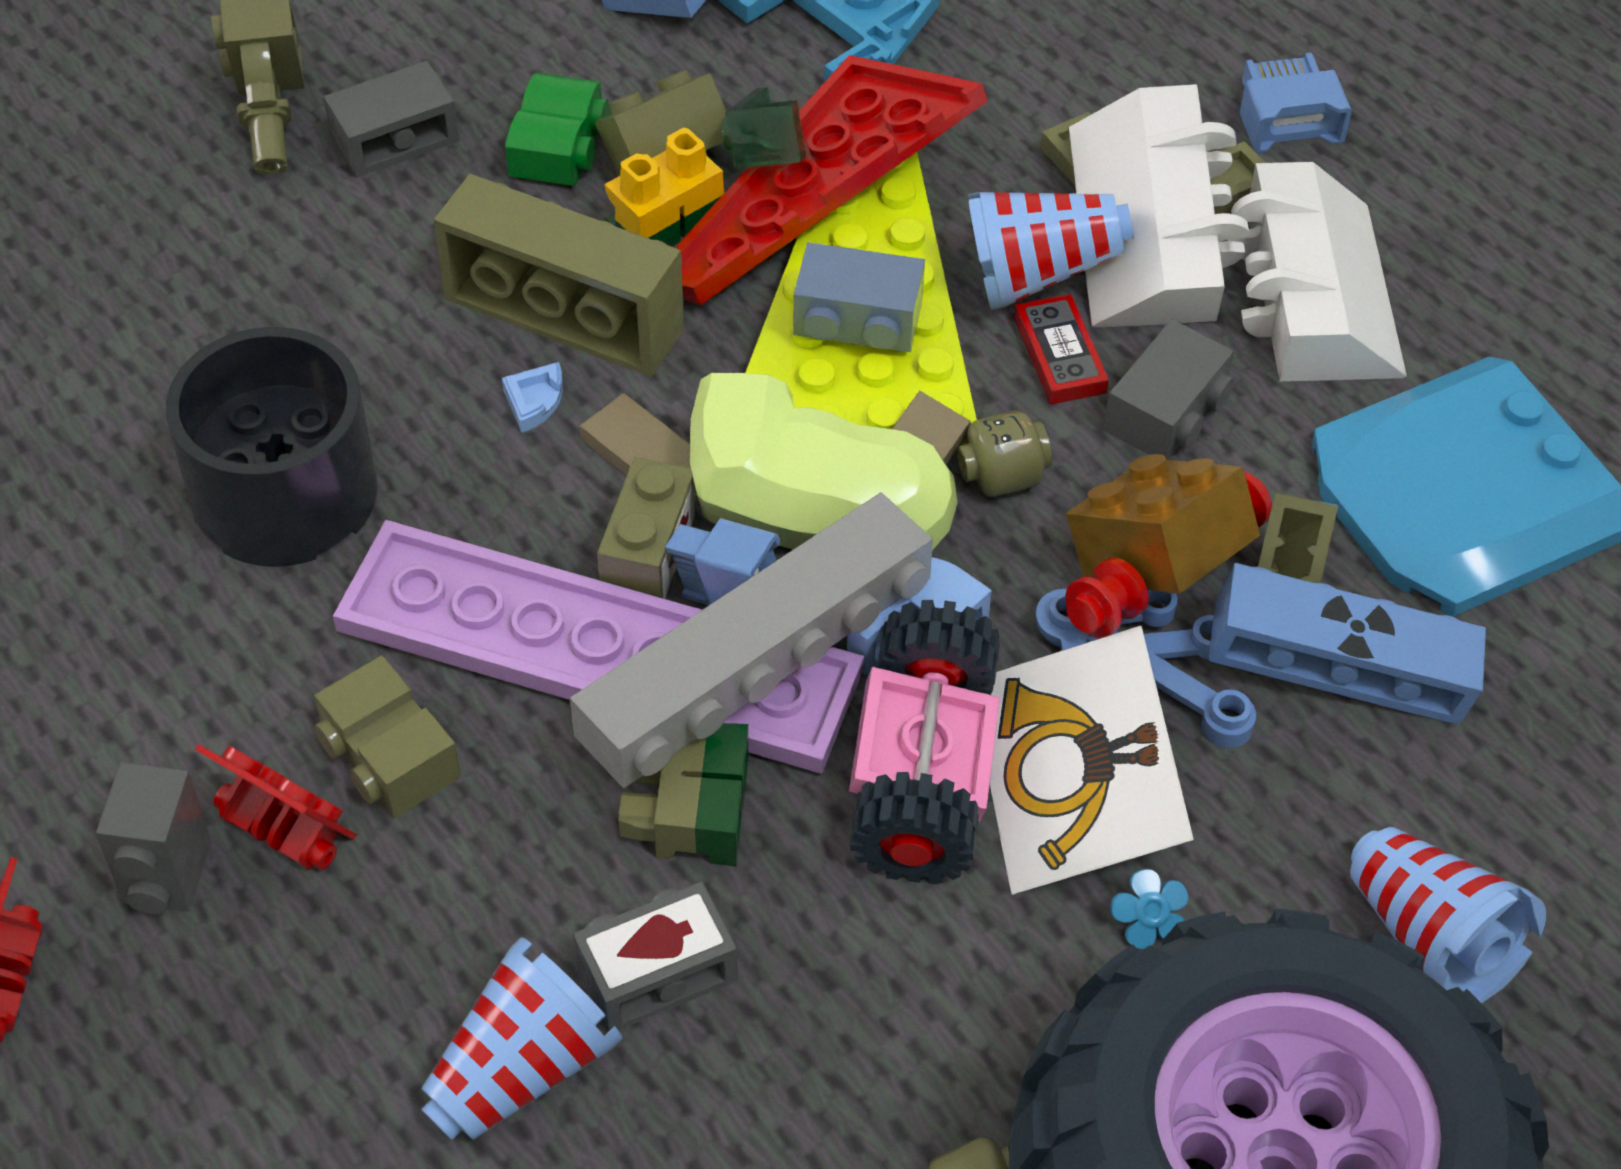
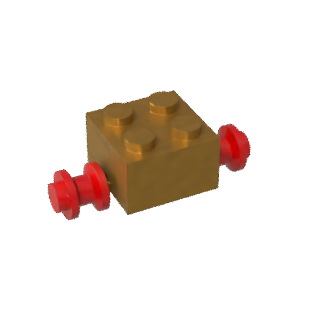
(1157, 532)

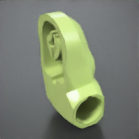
(805, 467)

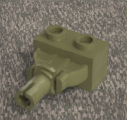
(264, 55)

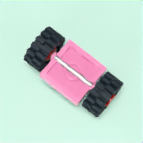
(926, 743)

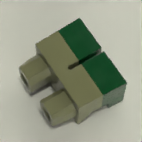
(696, 799)

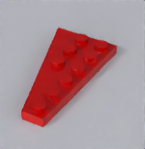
(853, 134)

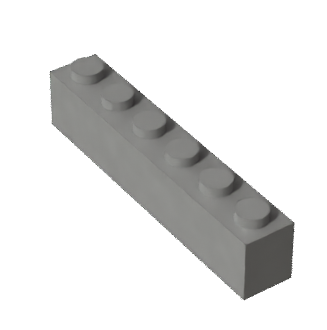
(751, 640)

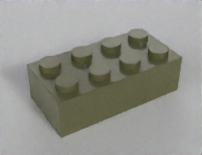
(560, 274)

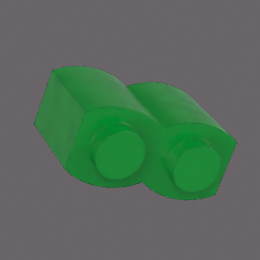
(555, 129)

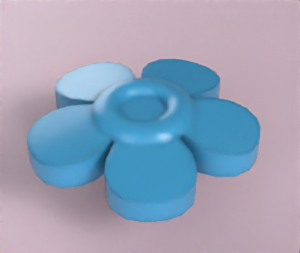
(1149, 908)

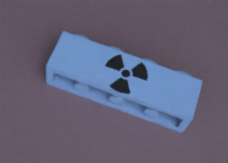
(1348, 644)

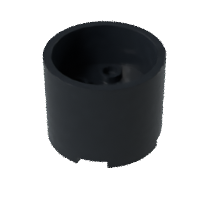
(273, 444)

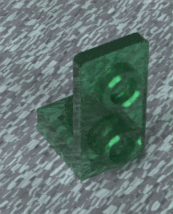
(763, 131)

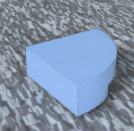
(533, 394)

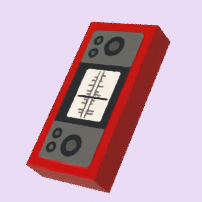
(1061, 349)

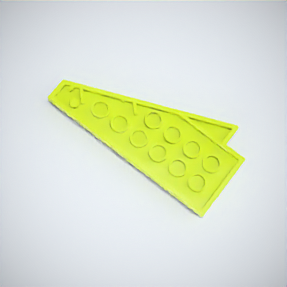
(859, 380)

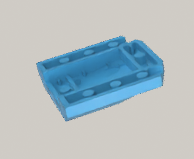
(1467, 486)

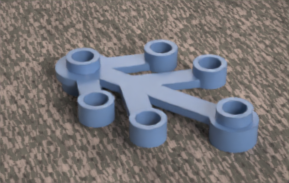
(1215, 725)

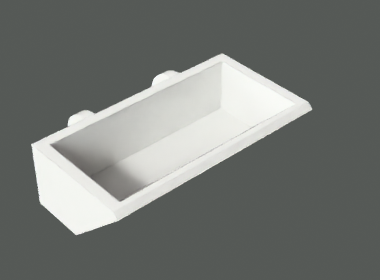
(1156, 159)
(1317, 277)

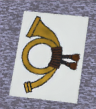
(1083, 763)

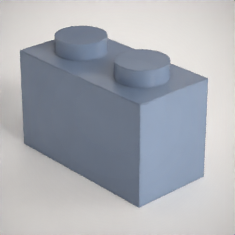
(858, 297)

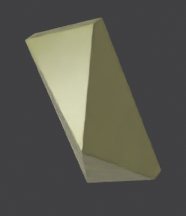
(1298, 537)

